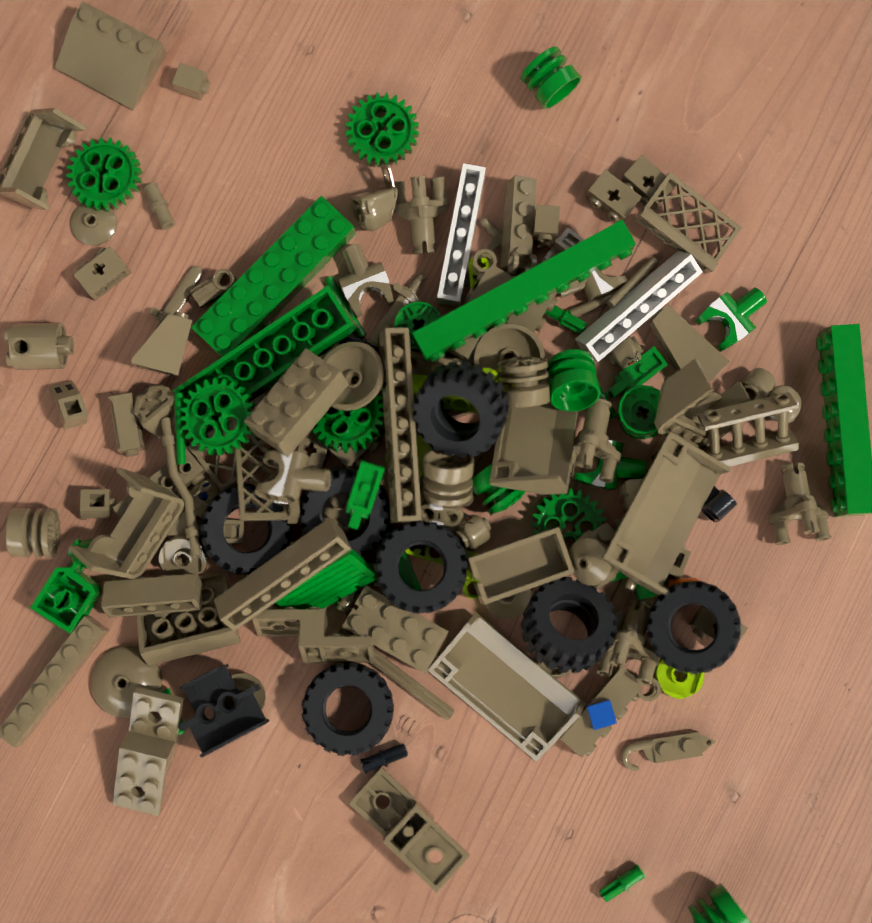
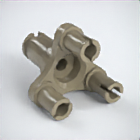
(421, 210)
(594, 442)
(798, 506)
(631, 643)

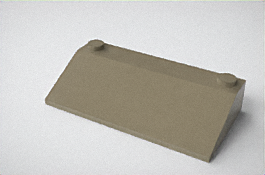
(535, 449)
(663, 513)
(507, 687)

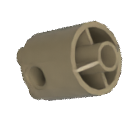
(46, 346)

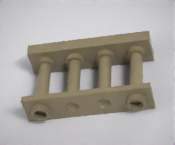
(762, 445)

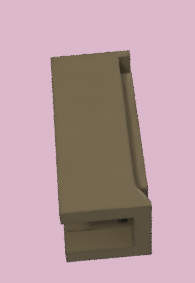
(126, 425)

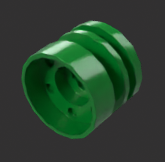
(551, 77)
(413, 314)
(572, 380)
(639, 398)
(500, 496)
(722, 910)

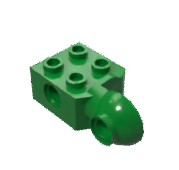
(68, 593)

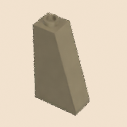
(684, 343)

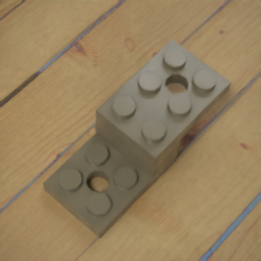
(313, 634)
(147, 751)
(409, 829)

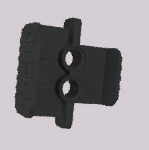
(227, 723)

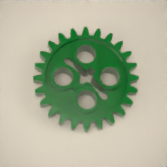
(398, 140)
(83, 172)
(199, 424)
(356, 432)
(555, 510)

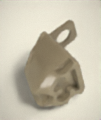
(377, 206)
(152, 406)

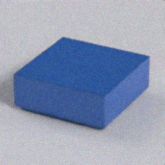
(601, 714)

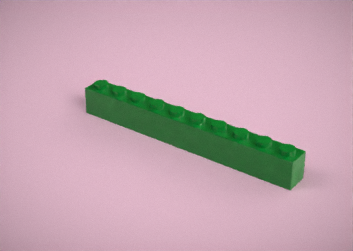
(524, 290)

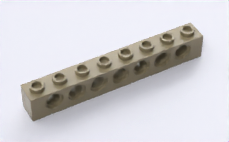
(400, 426)

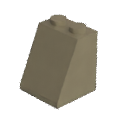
(166, 346)

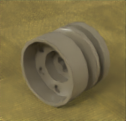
(523, 379)
(447, 478)
(33, 532)

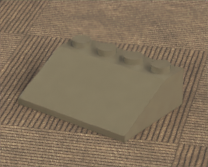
(109, 56)
(189, 632)

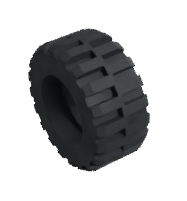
(448, 433)
(342, 481)
(421, 534)
(218, 548)
(551, 645)
(670, 650)
(347, 741)

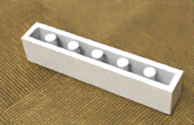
(461, 235)
(639, 305)

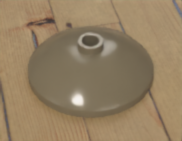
(505, 339)
(356, 362)
(117, 665)

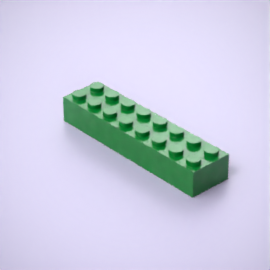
(275, 277)
(271, 352)
(846, 420)

